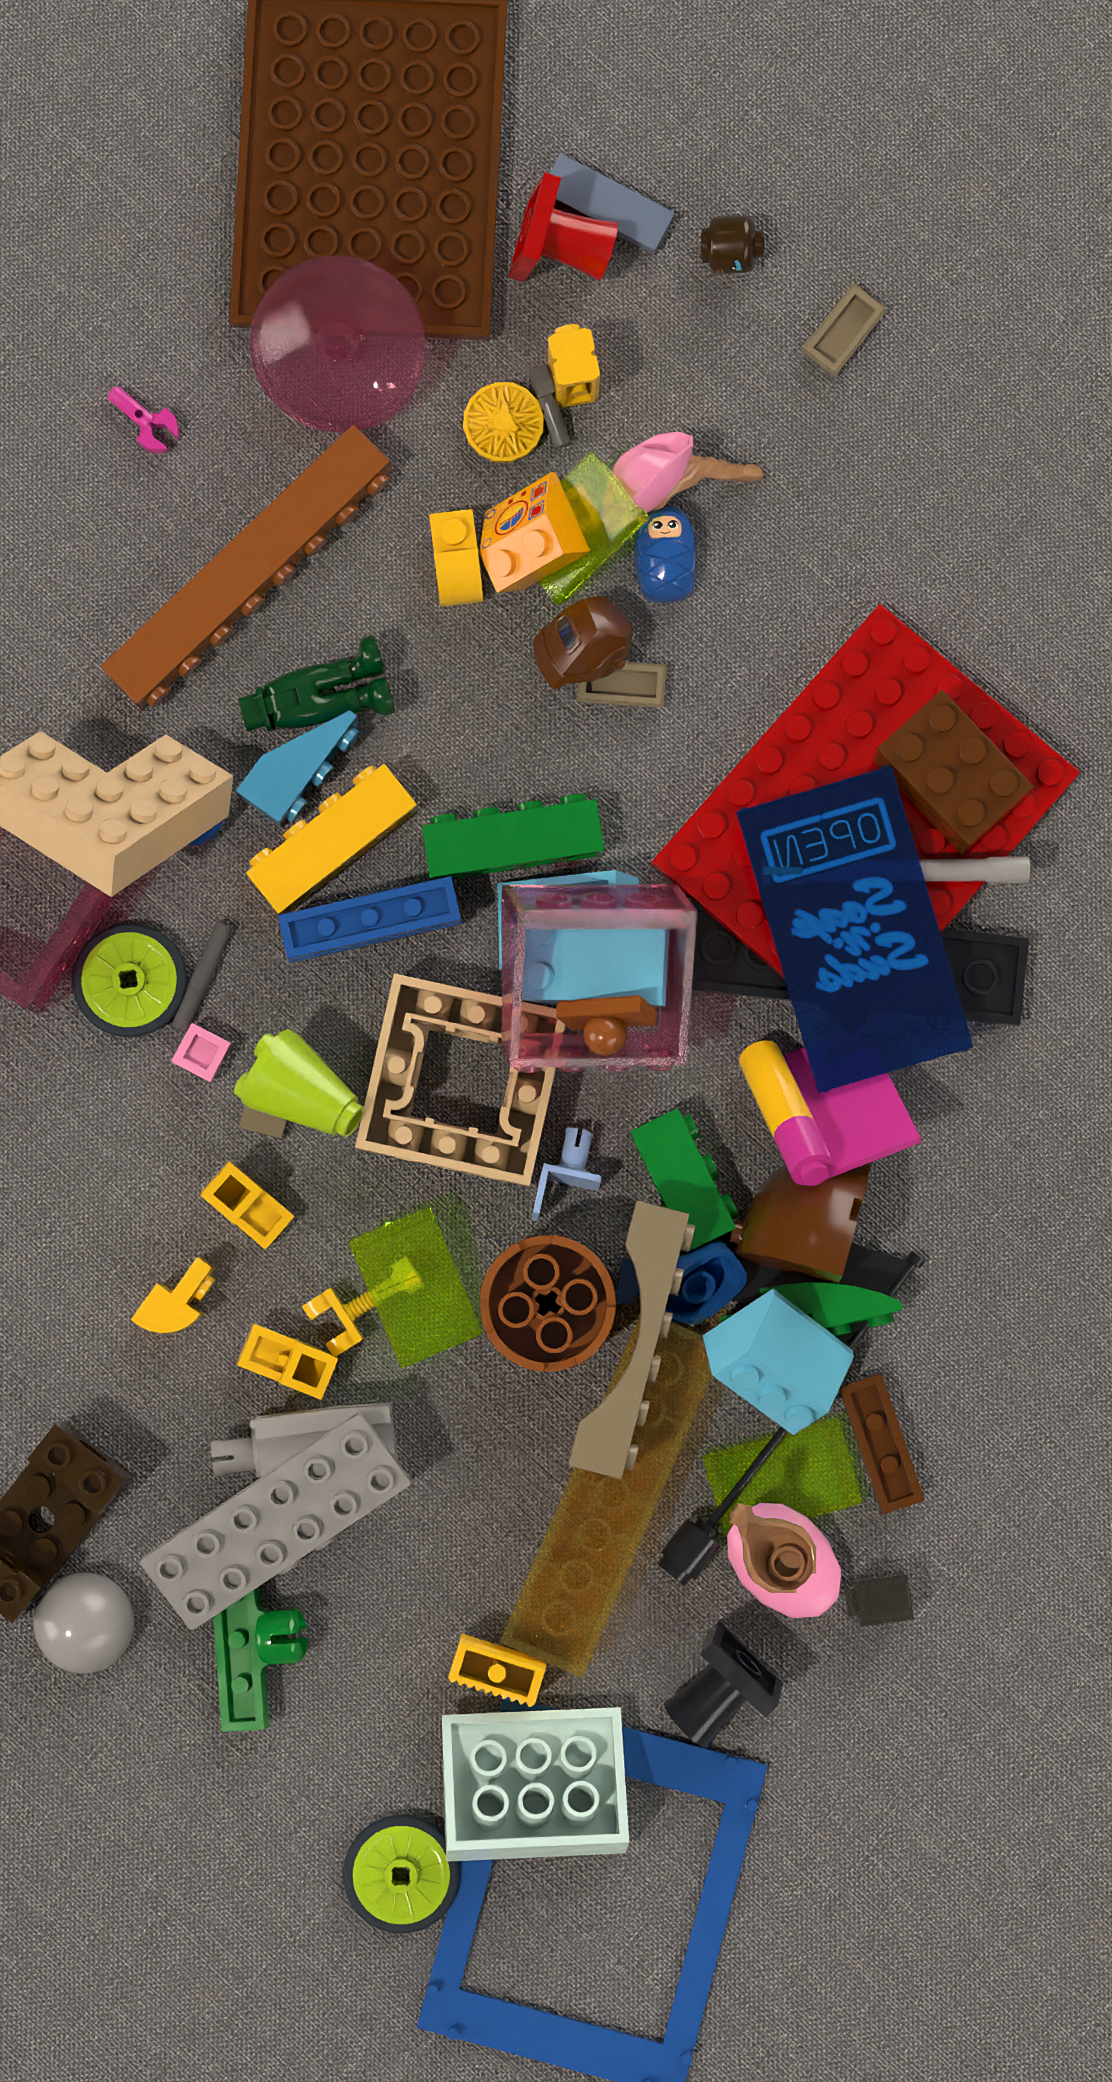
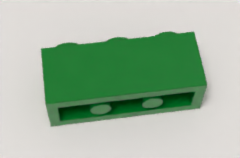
(683, 1175)

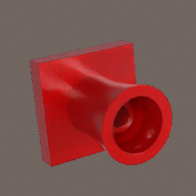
(560, 236)

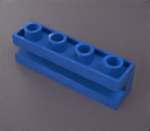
(369, 920)

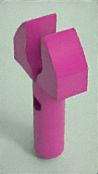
(145, 420)

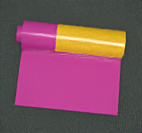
(829, 1130)

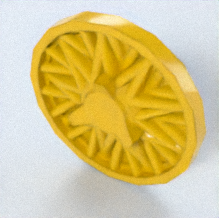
(503, 422)

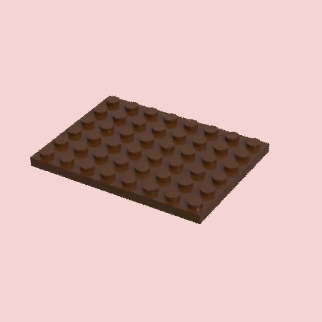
(376, 144)

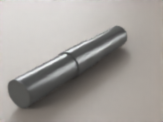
(201, 976)

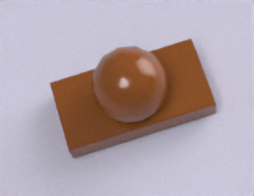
(606, 1020)

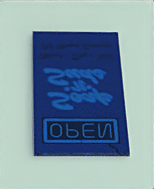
(854, 929)

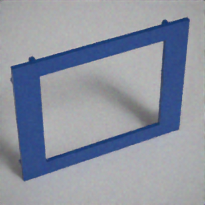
(574, 2042)

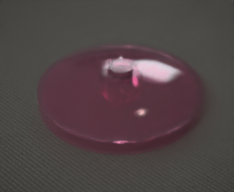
(338, 343)

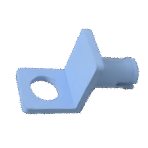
(570, 1169)

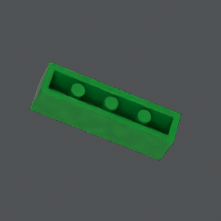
(513, 839)

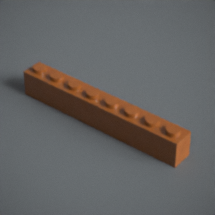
(248, 568)

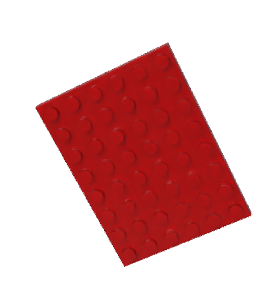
(831, 736)

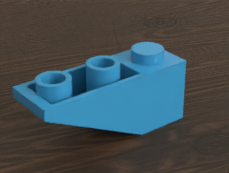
(288, 772)

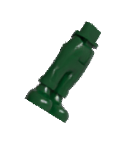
(296, 700)

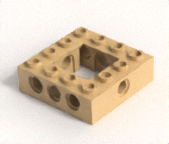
(387, 1126)

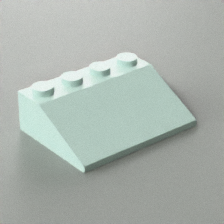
(534, 1784)

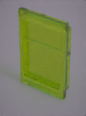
(415, 1287)
(803, 1472)

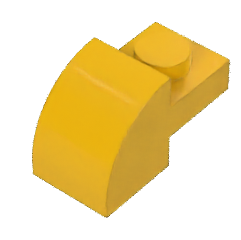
(456, 557)
(247, 1204)
(171, 1310)
(287, 1361)

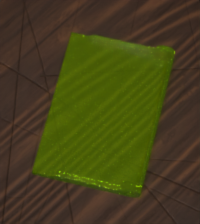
(605, 518)

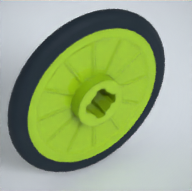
(159, 977)
(400, 1905)

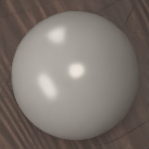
(83, 1623)

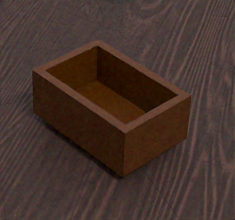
(953, 772)

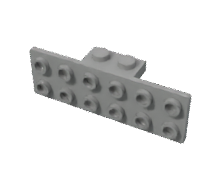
(275, 1521)

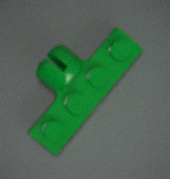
(245, 1644)

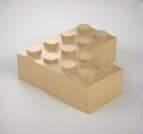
(114, 821)

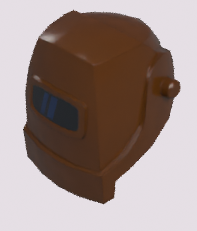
(583, 643)

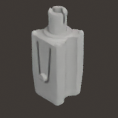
(286, 1433)

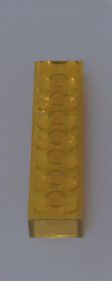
(605, 1517)

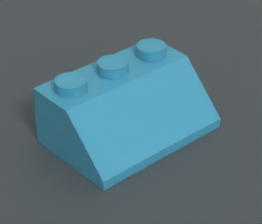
(779, 1360)

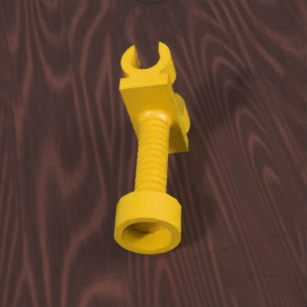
(346, 1313)

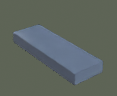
(604, 199)

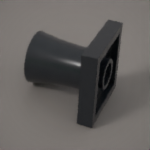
(723, 1687)

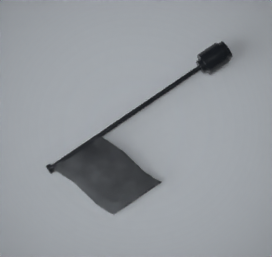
(695, 1543)

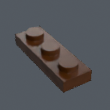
(881, 1443)

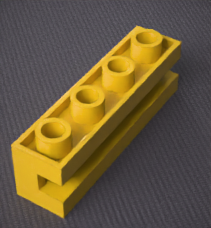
(332, 840)

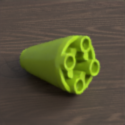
(298, 1086)

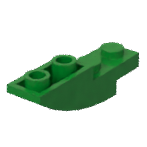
(838, 1305)

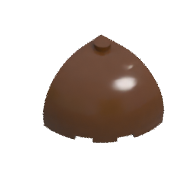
(802, 1226)

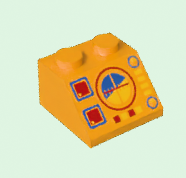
(530, 536)

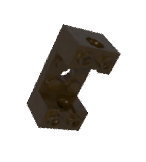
(78, 1487)

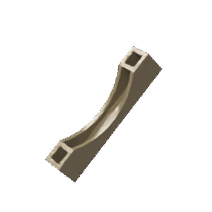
(606, 1432)

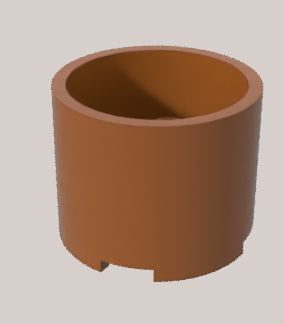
(584, 1300)

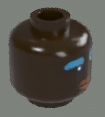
(732, 244)

